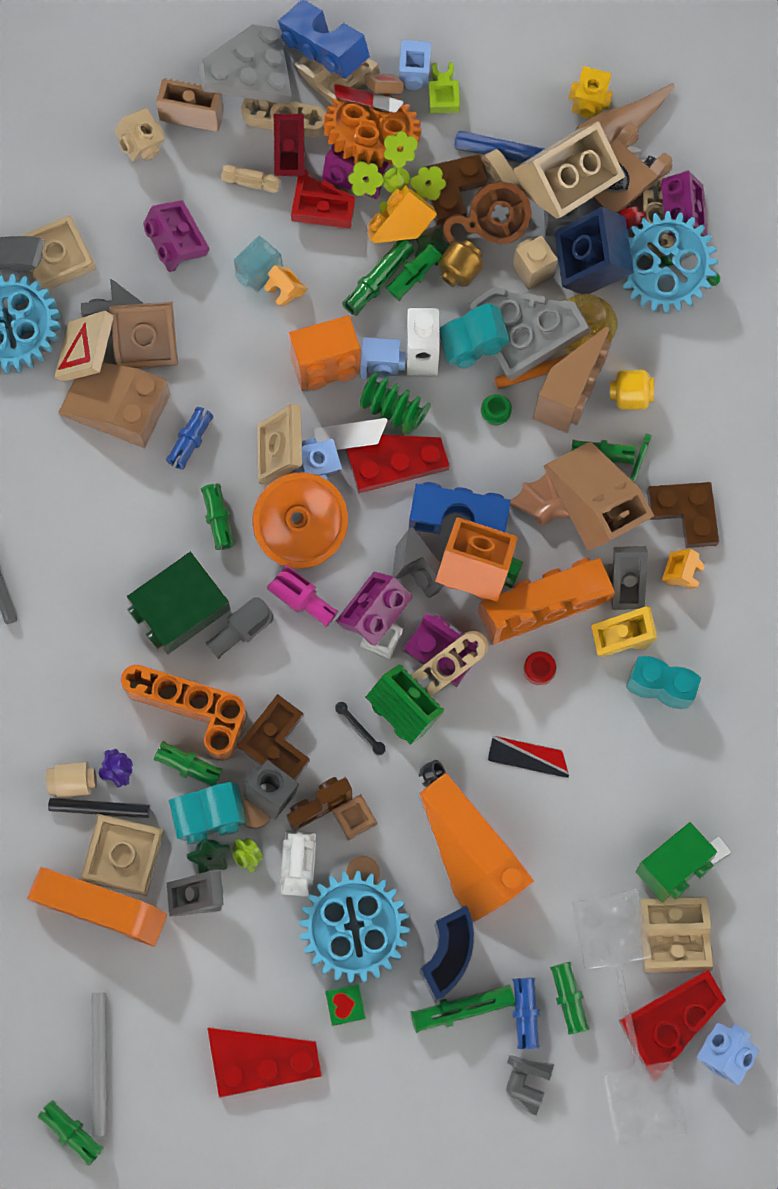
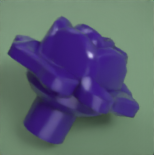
(116, 768)

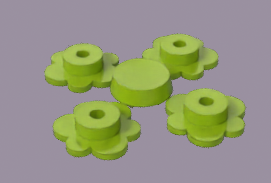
(396, 176)

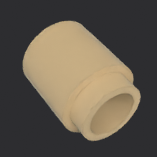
(71, 779)

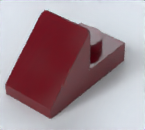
(289, 145)

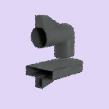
(530, 1097)

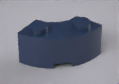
(452, 954)

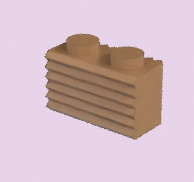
(189, 105)

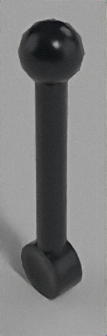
(378, 747)

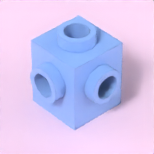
(319, 458)
(728, 1052)

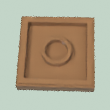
(144, 335)

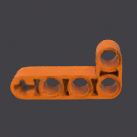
(181, 704)
(98, 906)

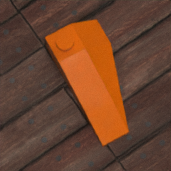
(476, 859)

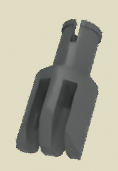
(242, 626)

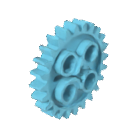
(687, 242)
(37, 317)
(384, 921)

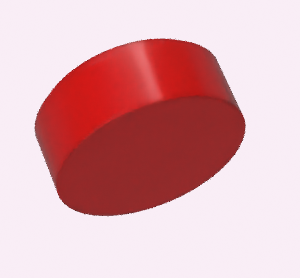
(539, 668)

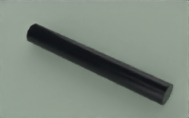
(99, 807)

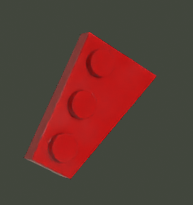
(396, 460)
(674, 1019)
(260, 1061)

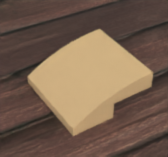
(324, 81)
(678, 935)

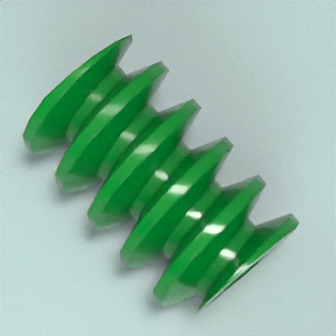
(393, 405)

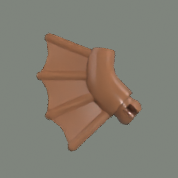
(540, 501)

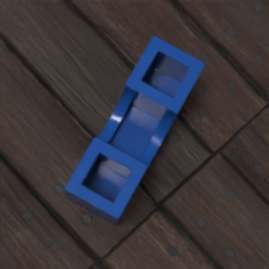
(307, 32)
(433, 504)

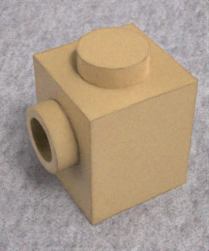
(534, 261)

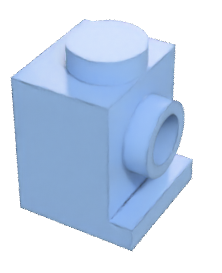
(414, 64)
(381, 356)

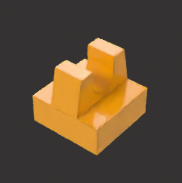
(287, 282)
(681, 568)

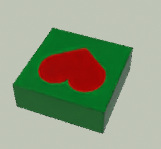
(345, 1005)

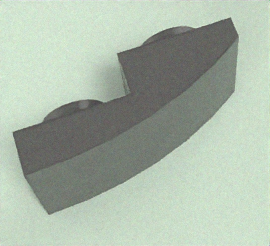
(20, 252)

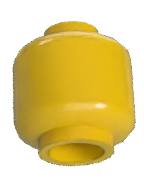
(632, 389)

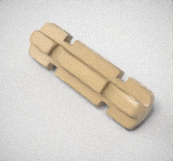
(250, 178)

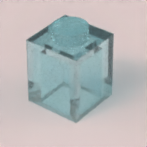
(255, 263)

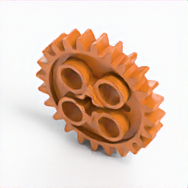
(362, 129)

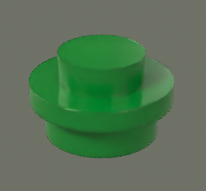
(496, 409)

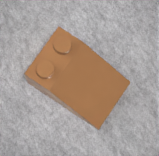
(118, 402)

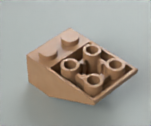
(571, 383)
(597, 495)

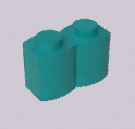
(474, 335)
(671, 685)
(207, 812)

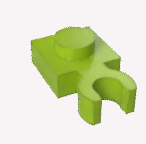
(443, 91)

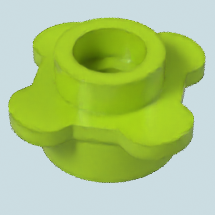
(247, 854)

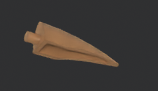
(636, 113)

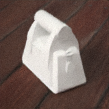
(298, 863)

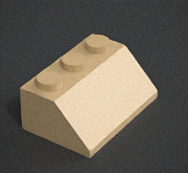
(570, 171)

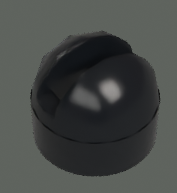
(431, 772)

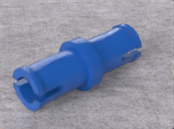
(189, 438)
(526, 1013)

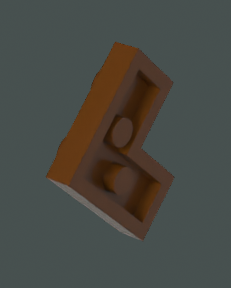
(459, 176)
(693, 504)
(268, 736)
(331, 795)

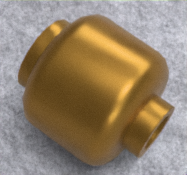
(460, 263)

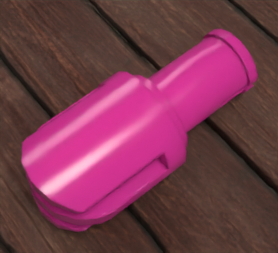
(301, 595)

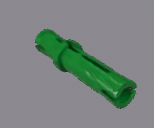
(370, 285)
(501, 997)

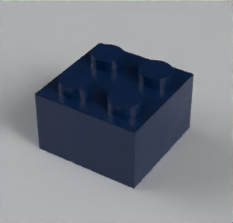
(593, 251)

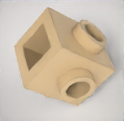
(139, 135)

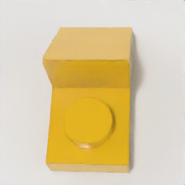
(624, 632)

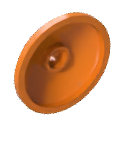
(314, 535)

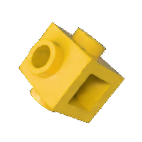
(591, 92)

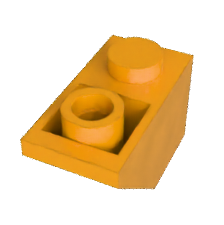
(402, 219)

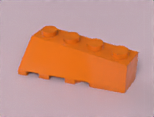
(546, 600)

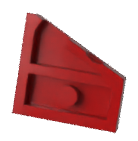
(321, 203)

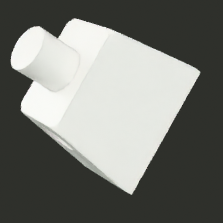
(422, 336)

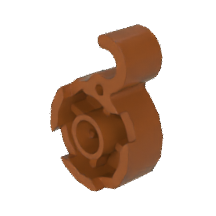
(480, 214)

